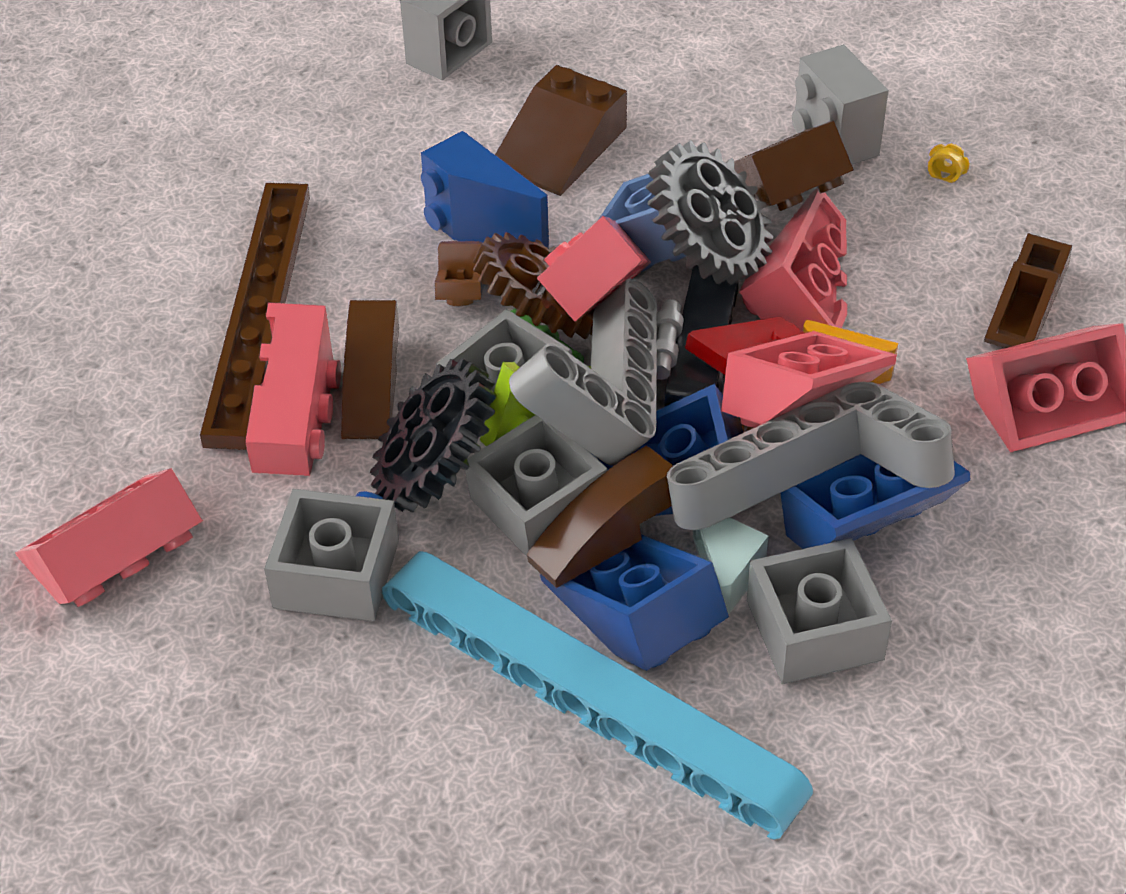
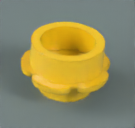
(938, 162)

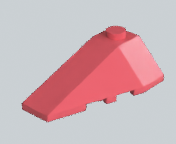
(803, 268)

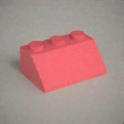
(794, 371)
(1053, 386)
(112, 538)

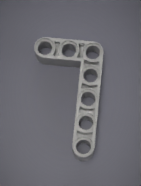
(614, 402)
(806, 443)

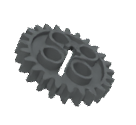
(709, 213)

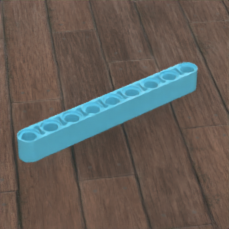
(603, 693)

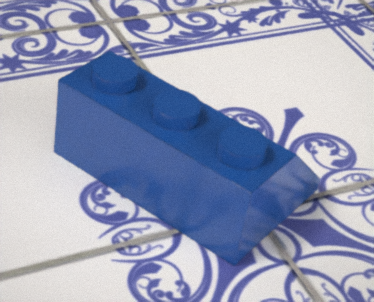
(857, 501)

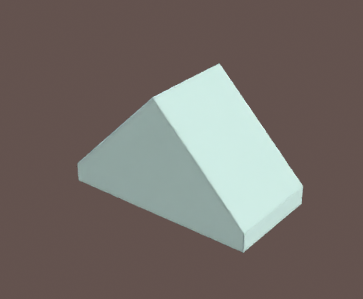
(730, 549)

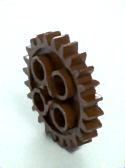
(512, 272)

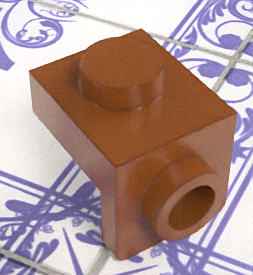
(455, 276)

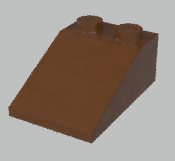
(563, 128)
(797, 165)

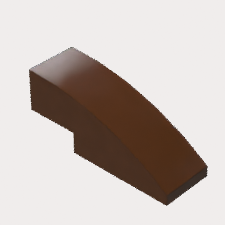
(1029, 292)
(369, 368)
(603, 518)

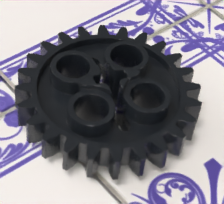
(433, 435)

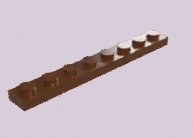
(263, 281)

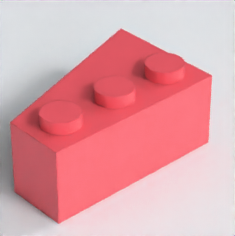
(591, 267)
(295, 392)

